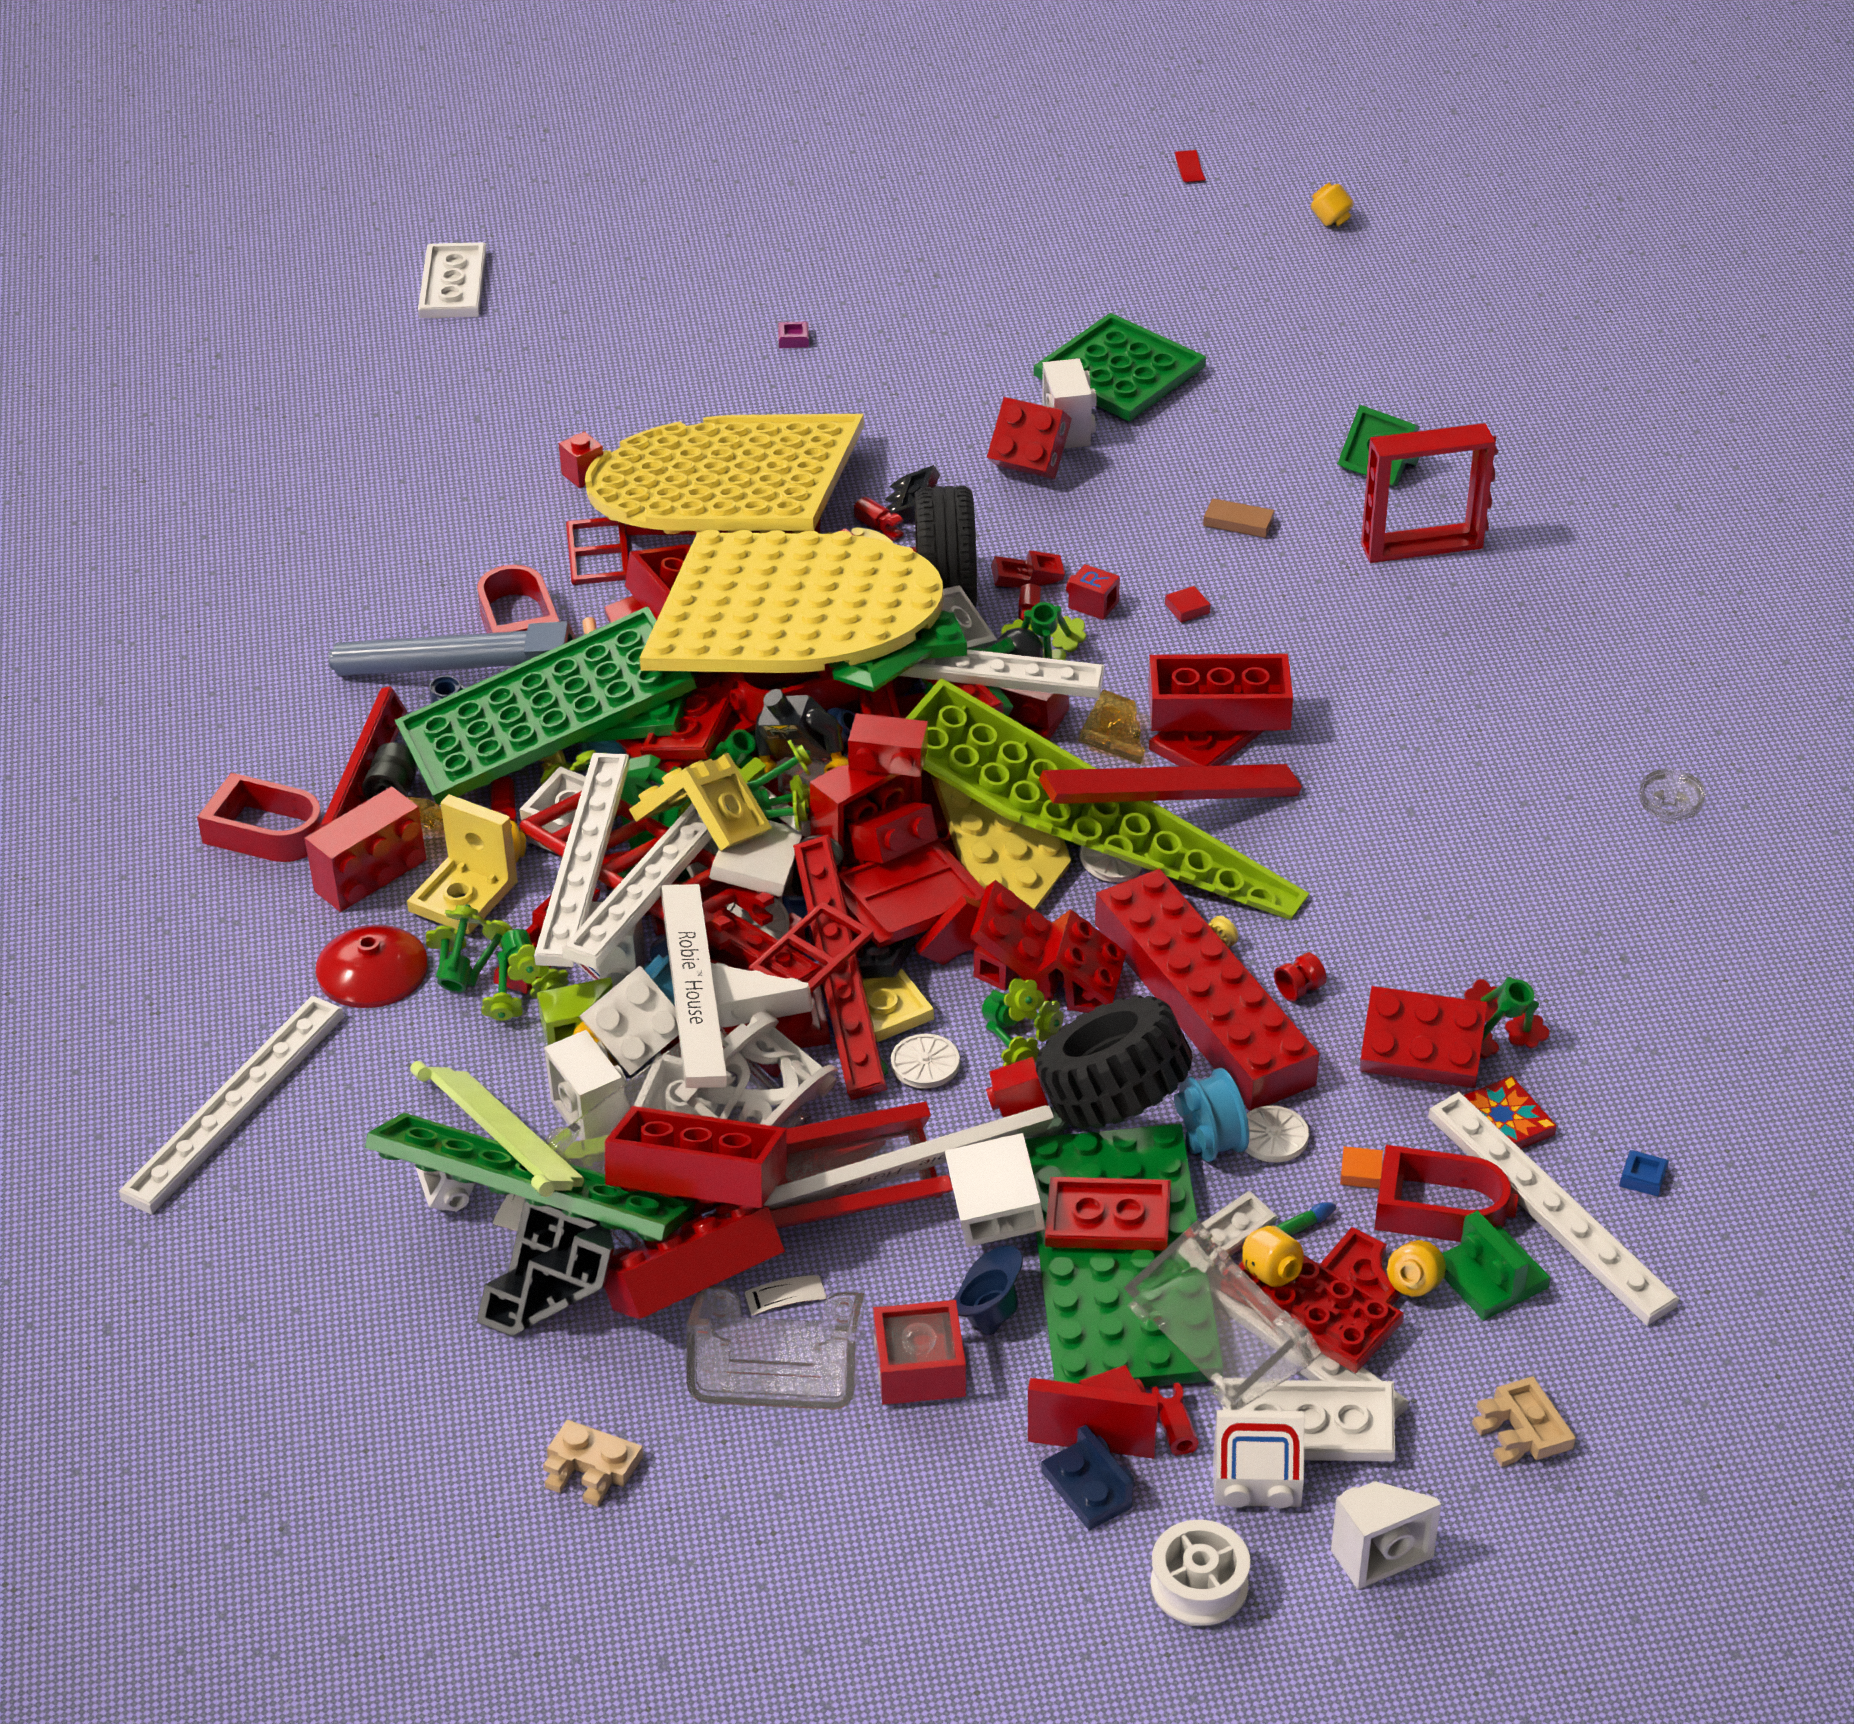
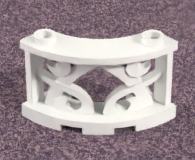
(776, 1048)

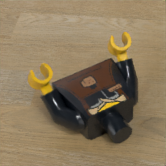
(802, 722)

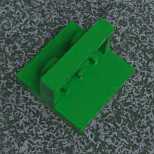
(1372, 424)
(1491, 1268)

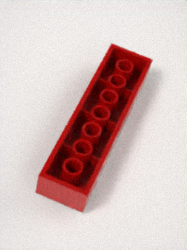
(1207, 989)

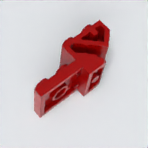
(1049, 951)

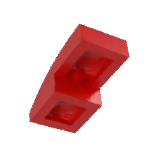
(1038, 569)

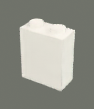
(995, 1190)

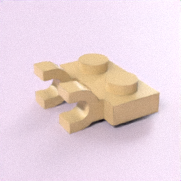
(1532, 1415)
(596, 1453)

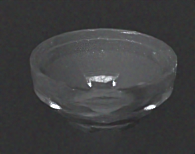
(1674, 789)

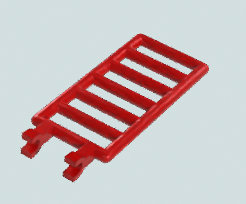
(743, 897)

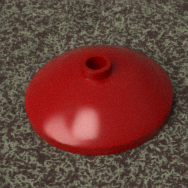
(371, 966)

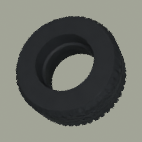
(948, 535)

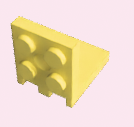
(709, 788)
(474, 866)

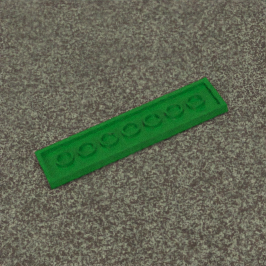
(486, 1162)

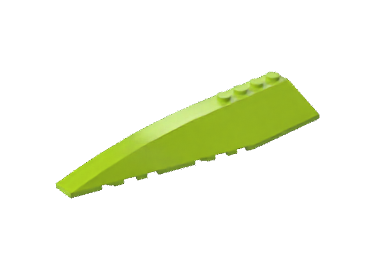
(1001, 768)

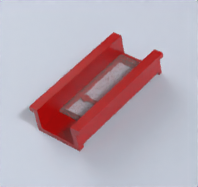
(849, 1140)

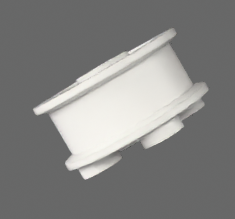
(1200, 1572)

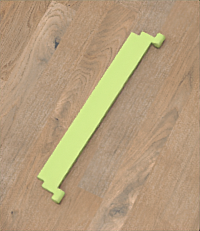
(521, 1142)

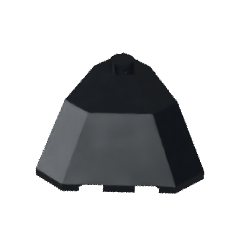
(550, 1268)

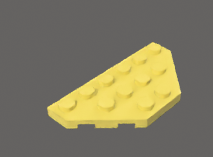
(1002, 849)

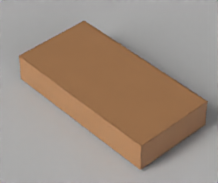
(1238, 517)

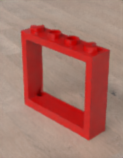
(1430, 540)

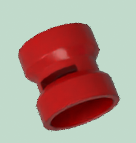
(1302, 975)

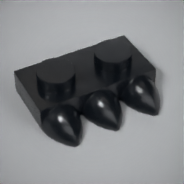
(904, 498)

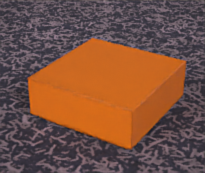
(1361, 1167)

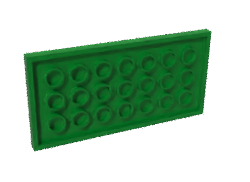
(538, 707)
(1084, 1287)

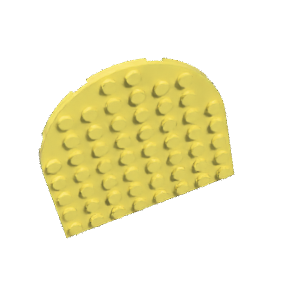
(726, 473)
(791, 603)

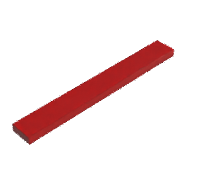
(1169, 783)
(844, 987)

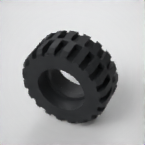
(1114, 1062)

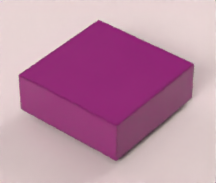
(793, 334)

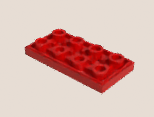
(1339, 1314)

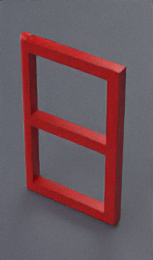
(596, 550)
(831, 963)

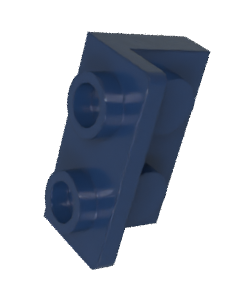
(1090, 1479)

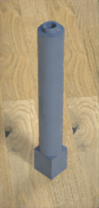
(448, 651)

